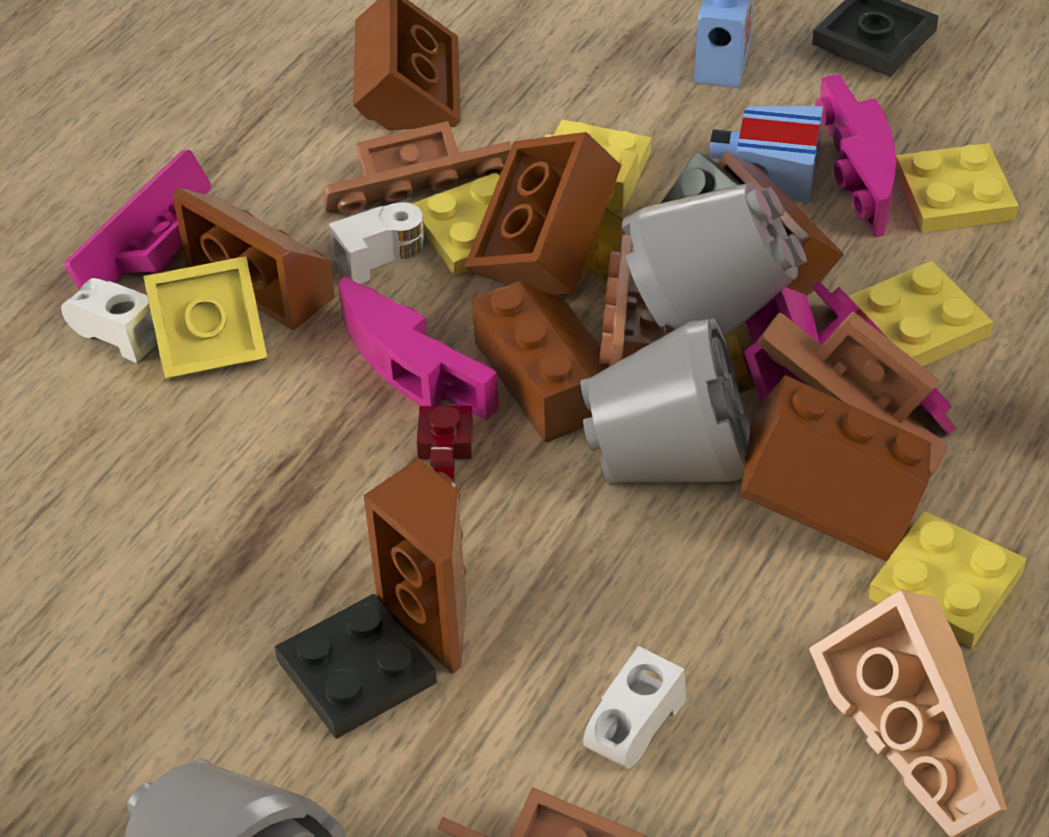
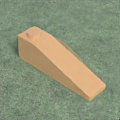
(914, 700)

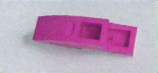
(864, 150)
(400, 351)

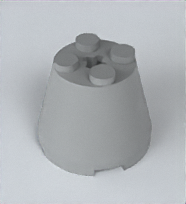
(712, 256)
(670, 411)
(221, 803)

